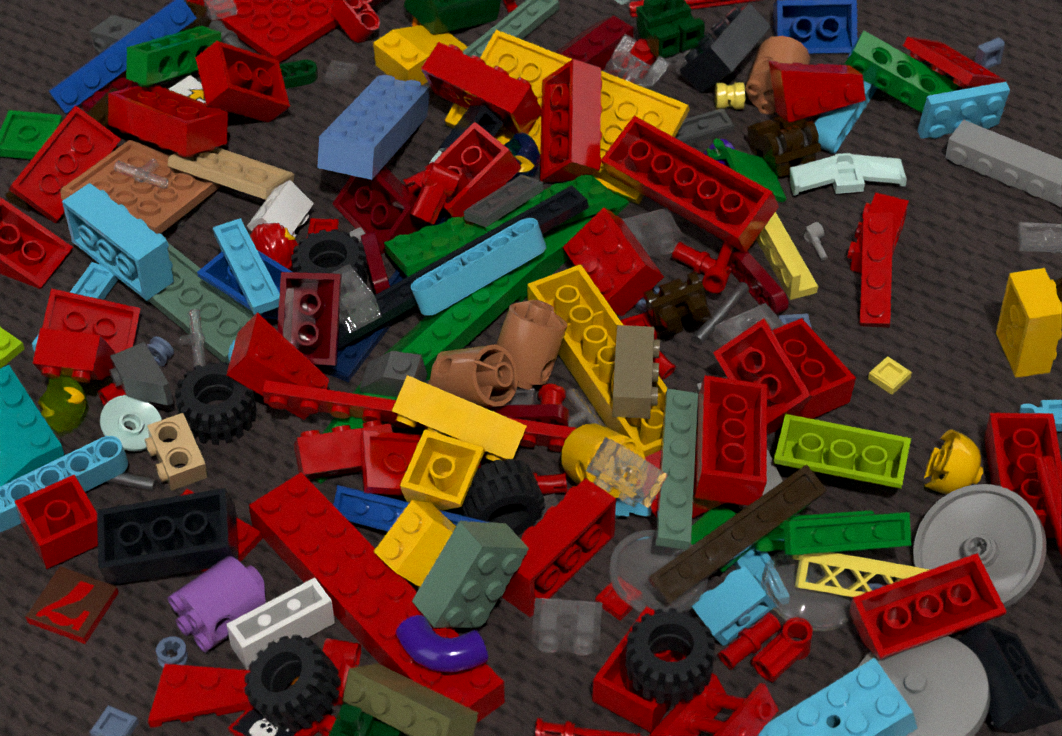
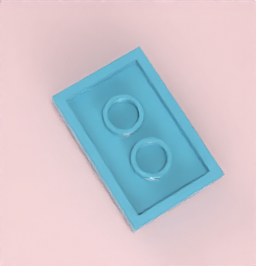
(976, 105)

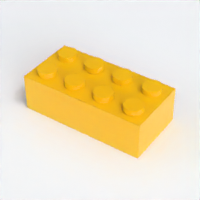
(458, 418)

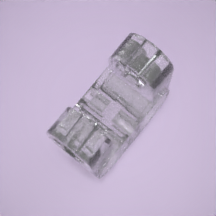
(632, 69)

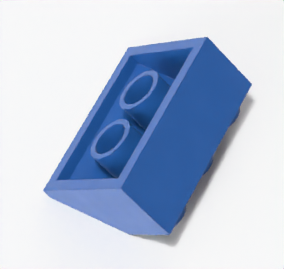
(817, 24)
(220, 276)

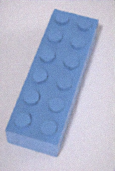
(373, 127)

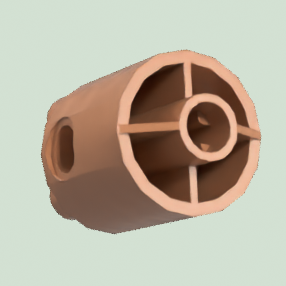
(759, 83)
(533, 339)
(477, 374)

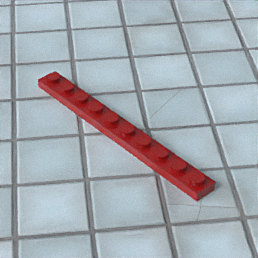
(371, 408)

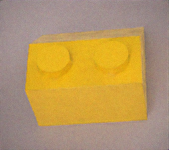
(441, 470)
(415, 541)

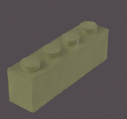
(406, 703)

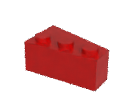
(814, 89)
(266, 355)

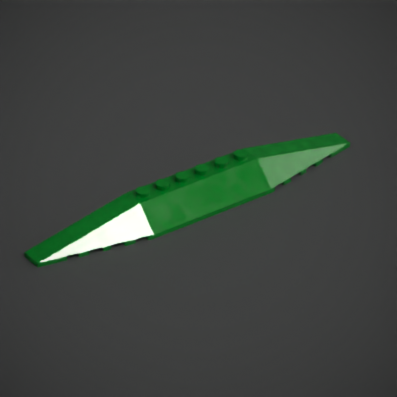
(468, 317)

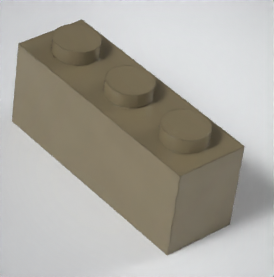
(635, 372)

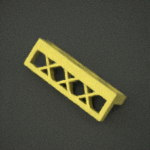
(786, 260)
(853, 563)

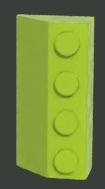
(843, 450)

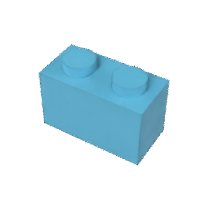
(733, 605)

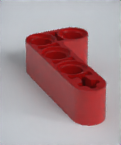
(356, 17)

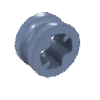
(160, 350)
(168, 644)

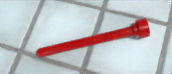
(716, 276)

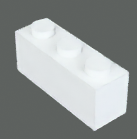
(296, 612)

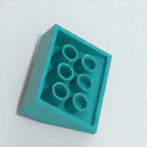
(24, 433)

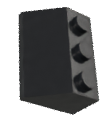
(1016, 687)

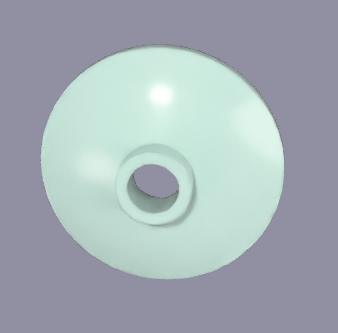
(130, 412)

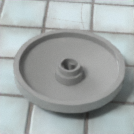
(988, 523)
(941, 686)

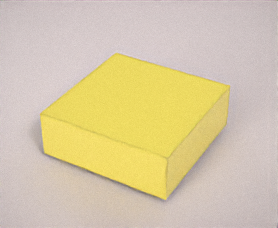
(889, 375)

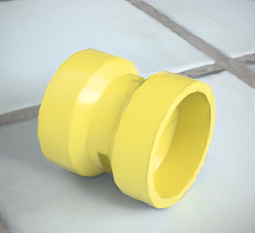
(730, 96)

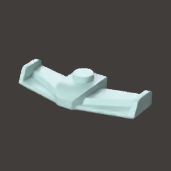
(846, 172)

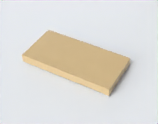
(233, 171)

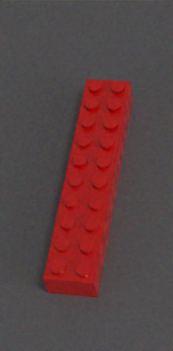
(362, 587)

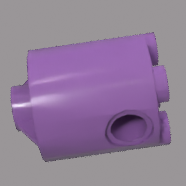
(216, 599)

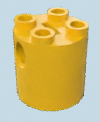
(582, 446)

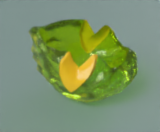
(63, 404)

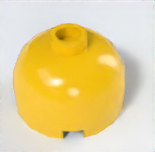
(957, 460)

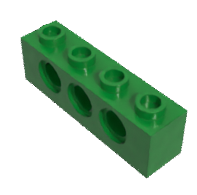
(168, 55)
(896, 72)

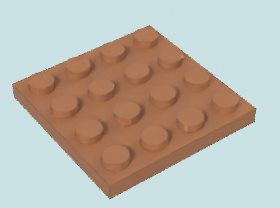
(144, 201)

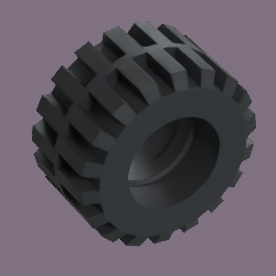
(329, 250)
(218, 420)
(505, 494)
(675, 633)
(278, 668)

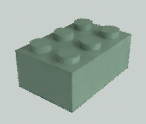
(470, 574)

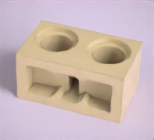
(180, 451)

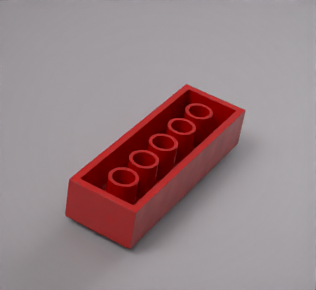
(690, 183)

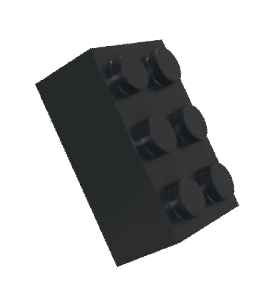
(724, 47)

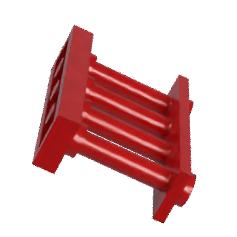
(697, 714)

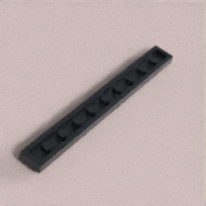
(400, 297)

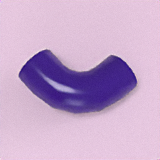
(440, 652)

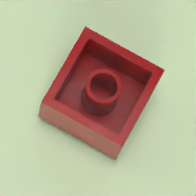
(59, 521)

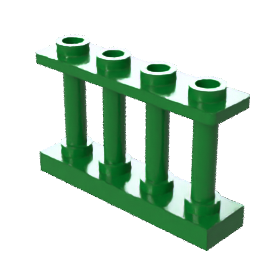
(839, 532)

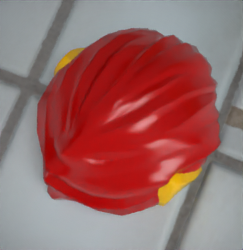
(274, 242)

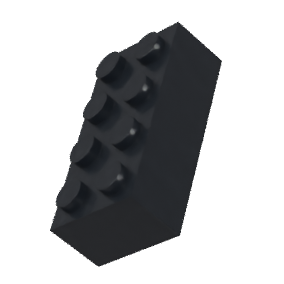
(166, 536)

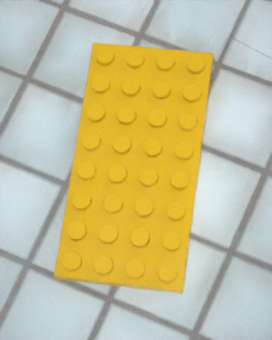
(618, 100)

